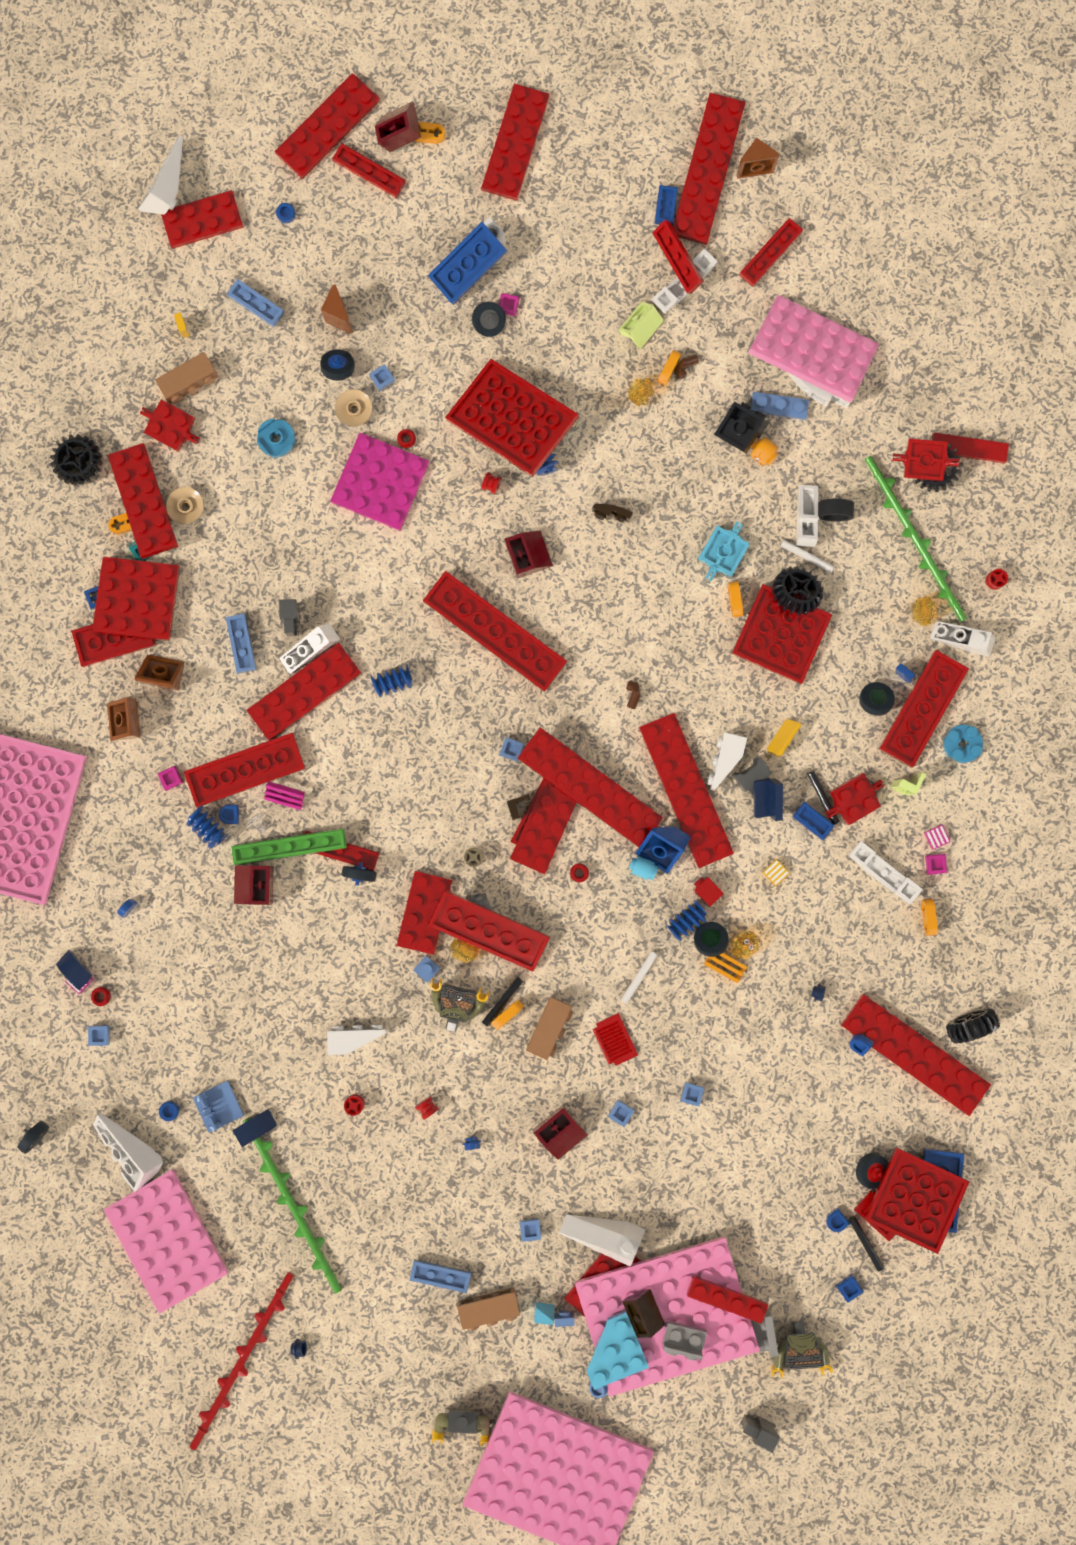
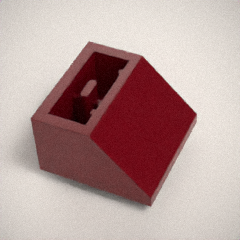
(398, 128)
(528, 553)
(253, 885)
(559, 1132)

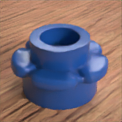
(471, 1143)

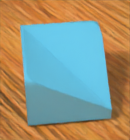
(544, 1313)

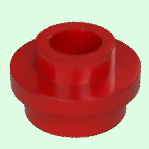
(406, 432)
(573, 872)
(95, 999)

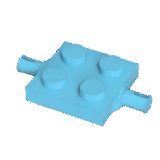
(723, 551)

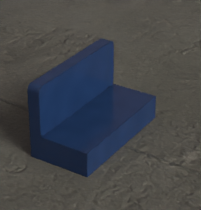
(768, 799)

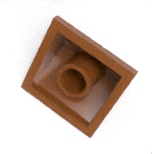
(757, 160)
(334, 311)
(160, 672)
(123, 719)

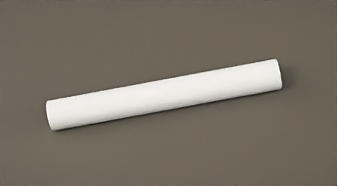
(807, 556)
(639, 977)

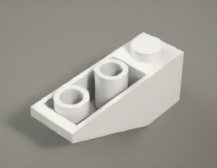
(964, 638)
(310, 647)
(730, 752)
(344, 1041)

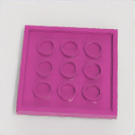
(379, 481)

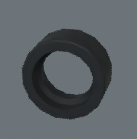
(836, 510)

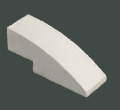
(807, 516)

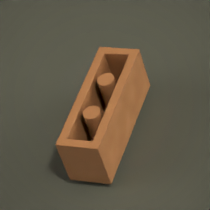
(187, 378)
(549, 1028)
(488, 1309)

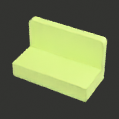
(641, 324)
(909, 788)

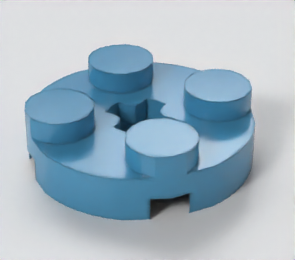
(265, 438)
(957, 753)

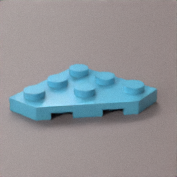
(616, 1352)

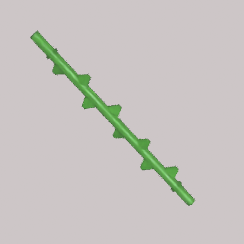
(921, 544)
(297, 1211)

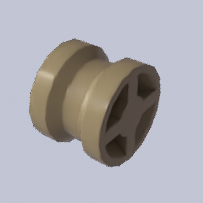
(471, 855)

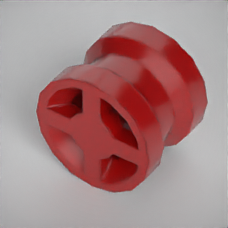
(491, 483)
(1000, 577)
(351, 1107)
(426, 1107)

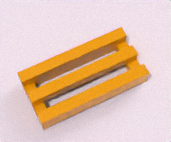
(739, 973)

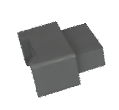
(289, 615)
(757, 771)
(761, 1432)

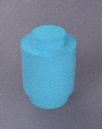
(643, 868)

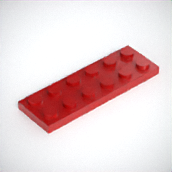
(327, 126)
(515, 142)
(143, 501)
(303, 691)
(923, 708)
(244, 770)
(543, 828)
(488, 930)

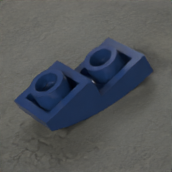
(73, 970)
(255, 1128)

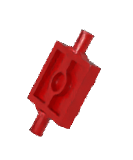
(169, 425)
(925, 459)
(855, 799)

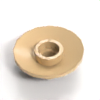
(351, 399)
(181, 497)

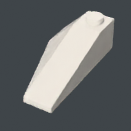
(165, 187)
(135, 1156)
(608, 1236)

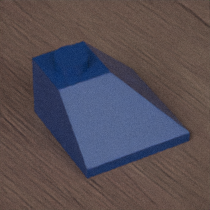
(664, 846)

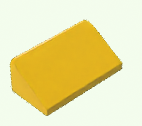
(783, 737)

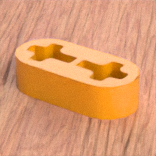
(427, 133)
(669, 367)
(125, 528)
(735, 599)
(929, 917)
(507, 1014)

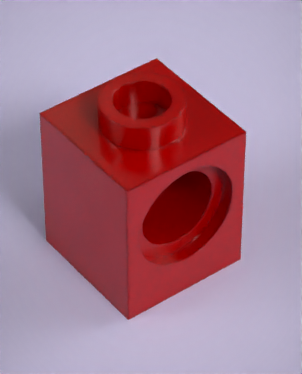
(707, 891)

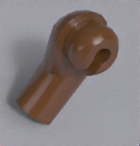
(683, 364)
(635, 694)

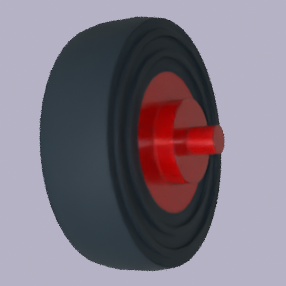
(871, 1170)

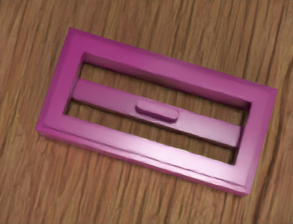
(284, 797)

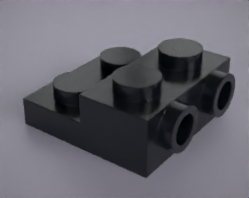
(741, 426)

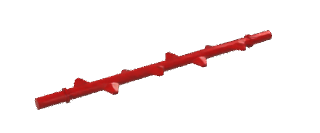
(239, 1369)

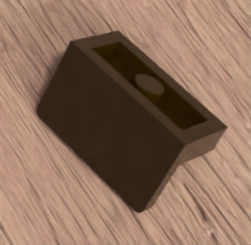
(512, 806)
(644, 1314)

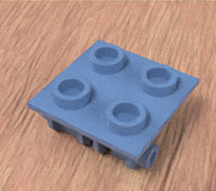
(218, 1106)

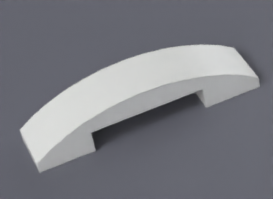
(675, 292)
(885, 873)

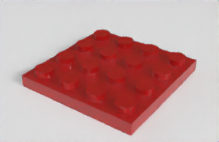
(136, 598)
(780, 640)
(917, 1200)

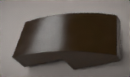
(604, 511)

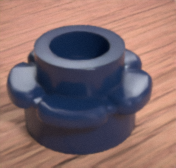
(818, 992)
(298, 1348)

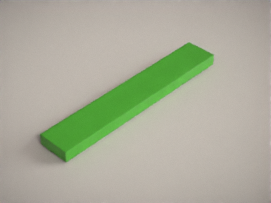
(289, 847)

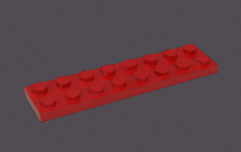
(708, 168)
(495, 631)
(589, 787)
(686, 790)
(916, 1055)

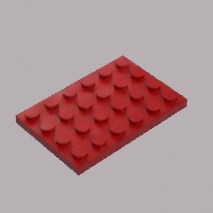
(512, 417)

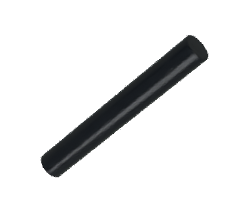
(822, 795)
(502, 1001)
(866, 1243)

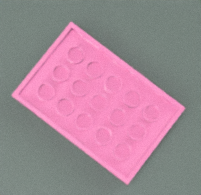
(814, 348)
(166, 1241)

